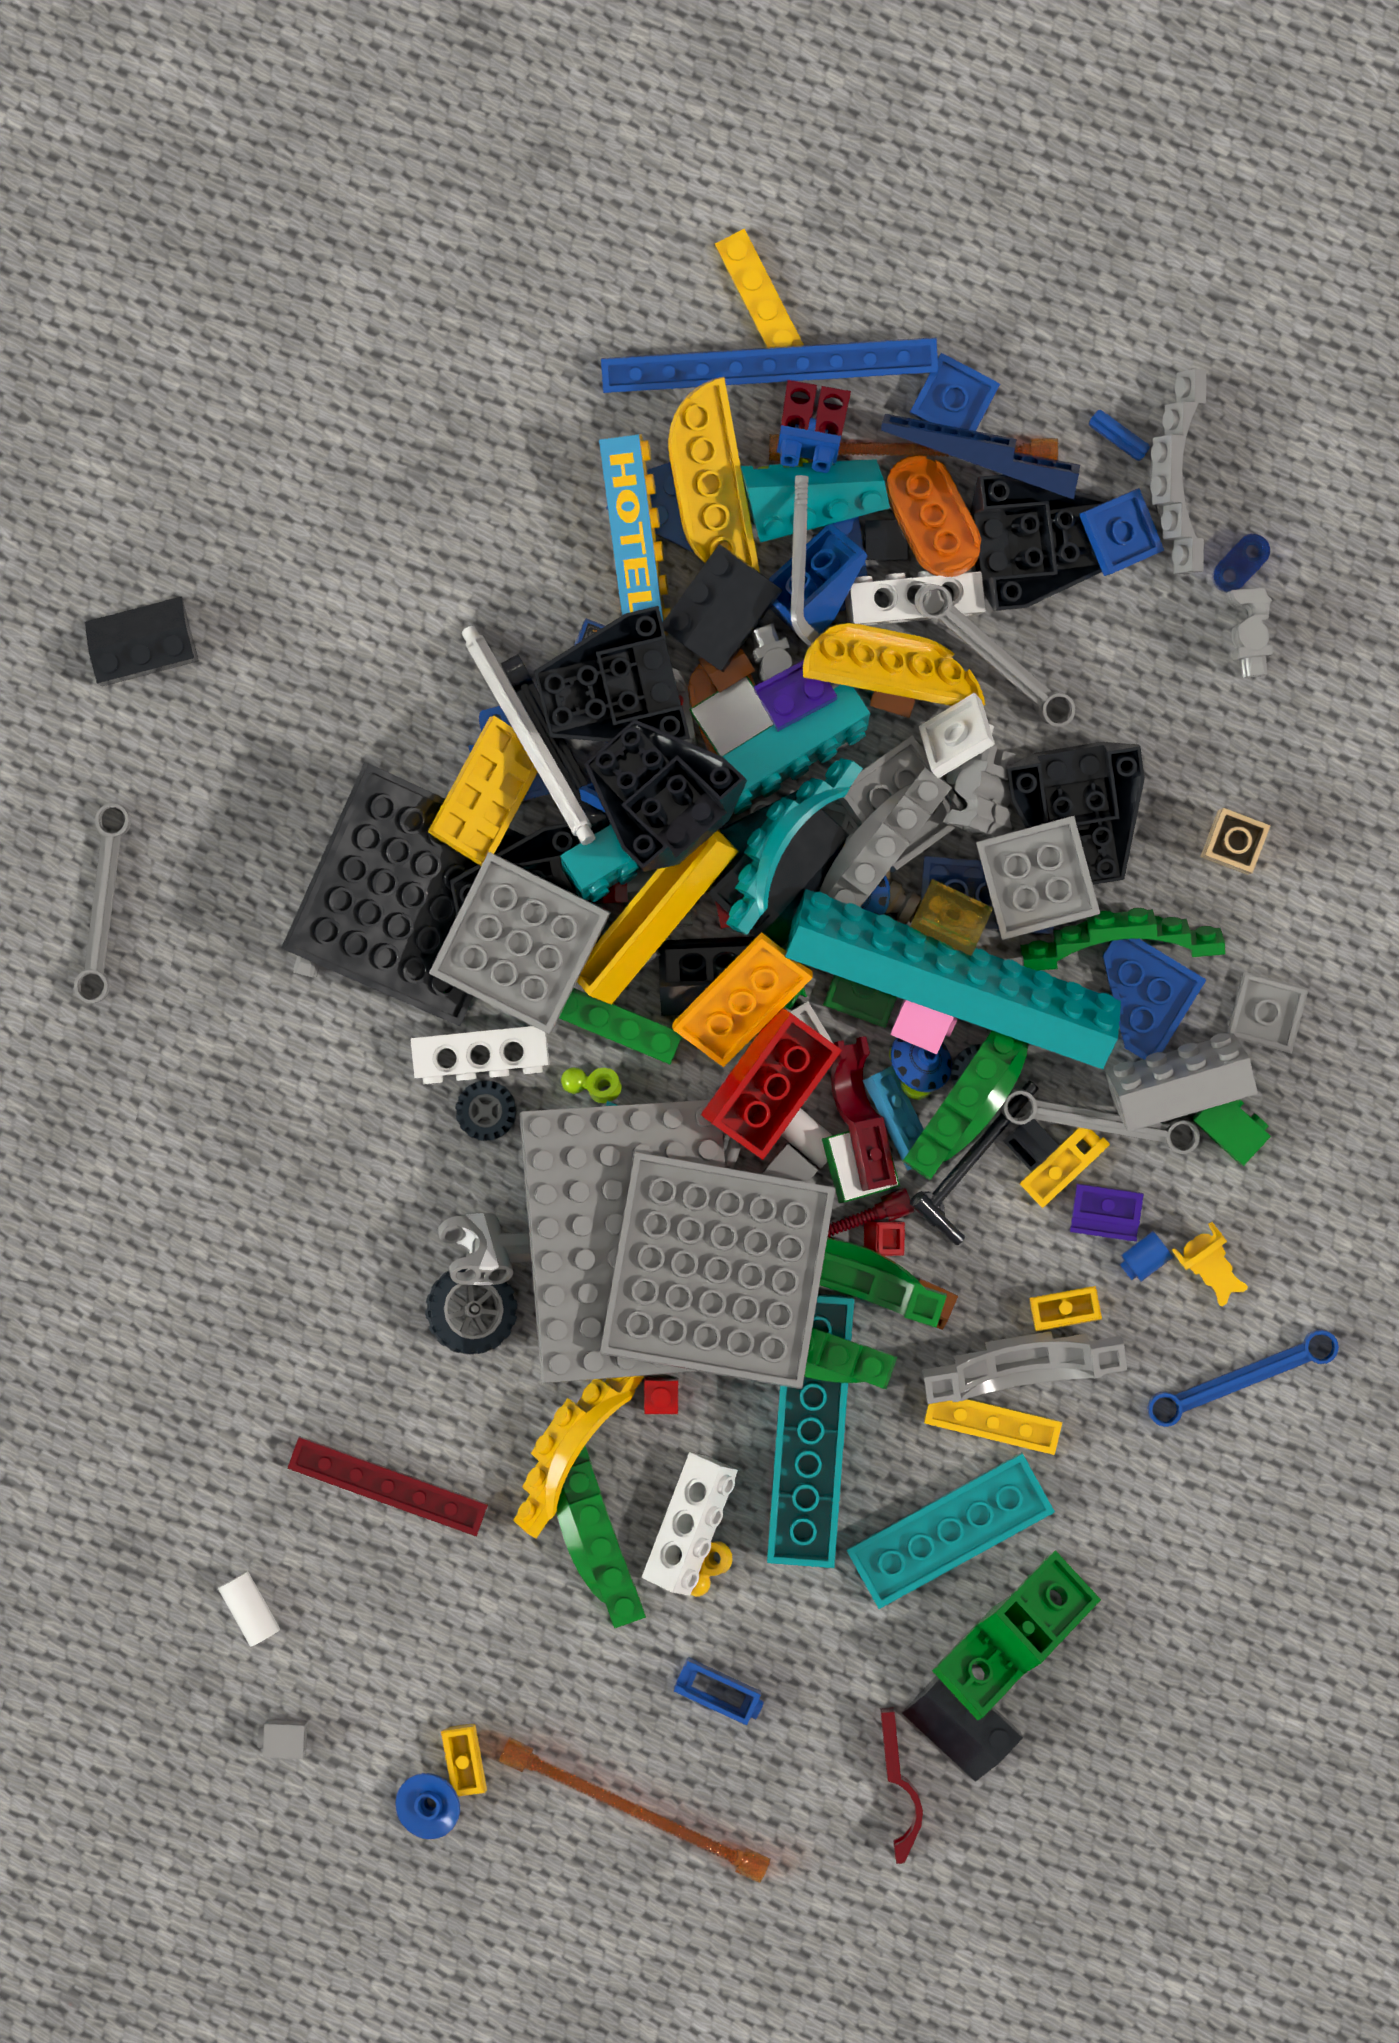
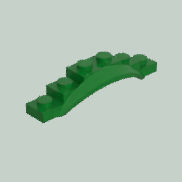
(1110, 926)
(970, 1103)
(879, 1281)
(846, 1361)
(594, 1543)

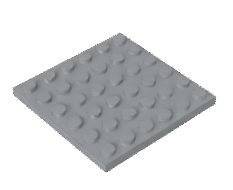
(717, 1270)

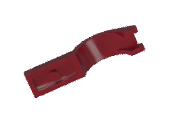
(865, 1125)
(904, 1843)

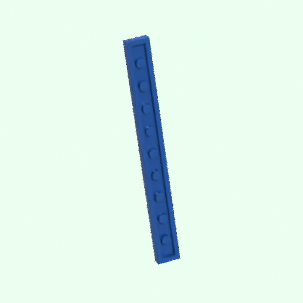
(770, 364)

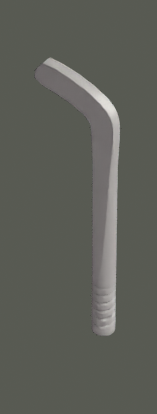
(798, 620)

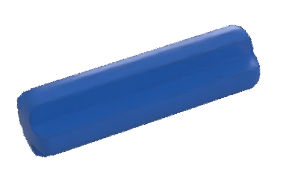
(1119, 435)

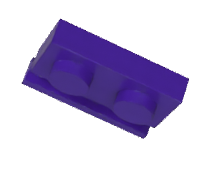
(792, 697)
(1106, 1212)

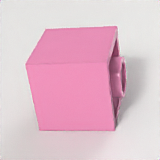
(922, 1026)

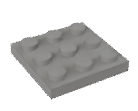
(887, 777)
(1038, 878)

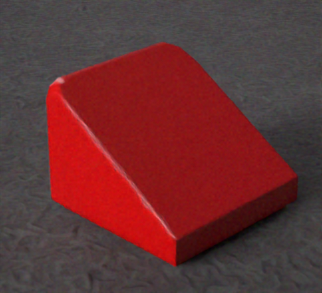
(885, 1237)

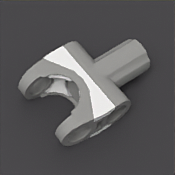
(488, 1248)

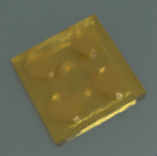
(951, 917)

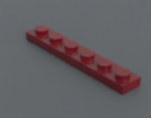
(387, 1486)

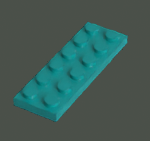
(950, 1530)

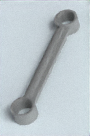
(995, 655)
(102, 903)
(1098, 1121)

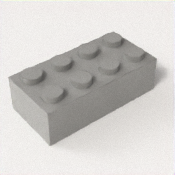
(1181, 1081)

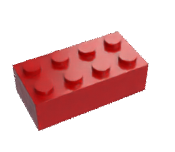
(771, 1082)

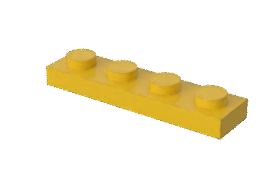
(757, 291)
(996, 1424)

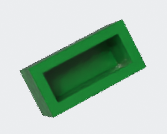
(1233, 1129)

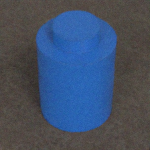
(1145, 1257)

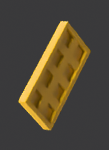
(485, 793)

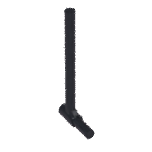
(930, 1204)

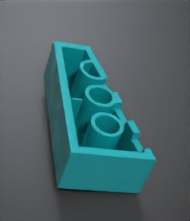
(835, 496)

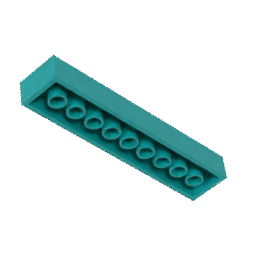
(764, 764)
(971, 988)

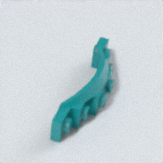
(771, 840)

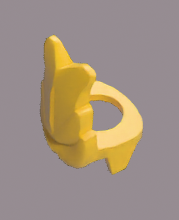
(1206, 1257)

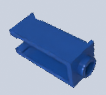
(749, 1708)

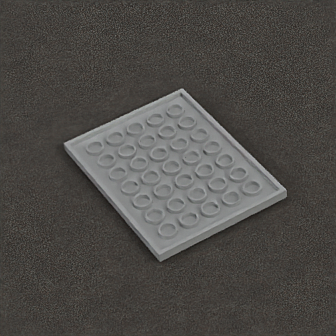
(576, 1204)

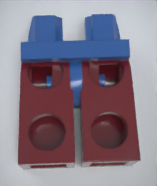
(809, 436)

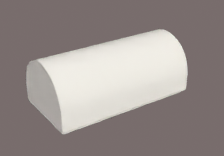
(807, 1137)
(249, 1609)

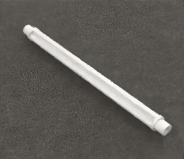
(528, 735)

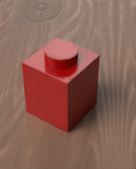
(661, 1395)

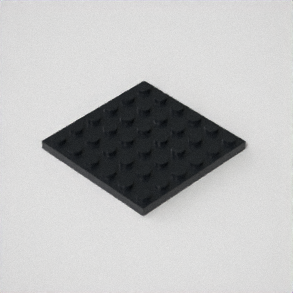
(386, 895)

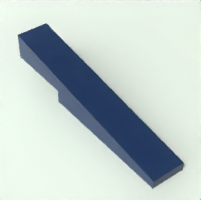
(989, 452)

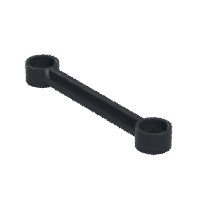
(557, 747)

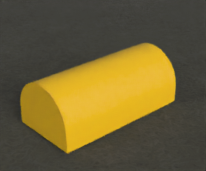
(1065, 1308)
(464, 1759)

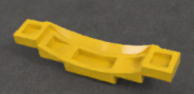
(562, 1444)

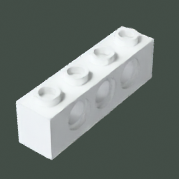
(863, 610)
(427, 1049)
(676, 1533)

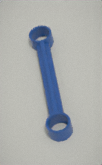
(1243, 1377)

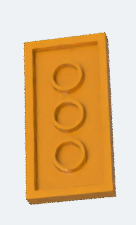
(742, 1000)

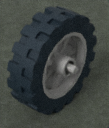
(458, 1340)

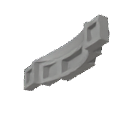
(1168, 476)
(883, 839)
(1024, 1362)

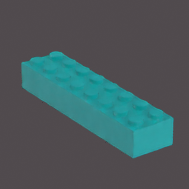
(810, 1457)

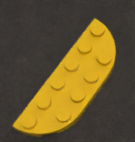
(710, 475)
(889, 664)

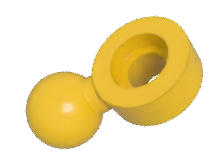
(712, 1568)

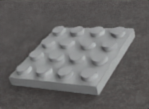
(519, 943)

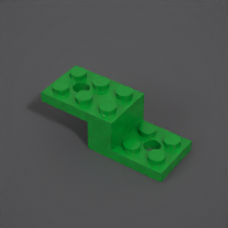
(1016, 1635)

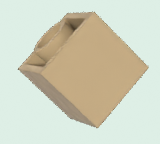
(1235, 841)

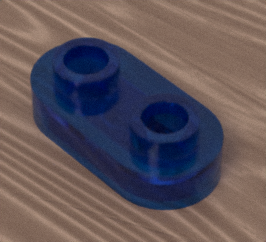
(1241, 563)

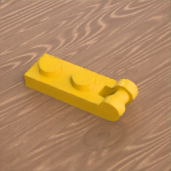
(1062, 1166)

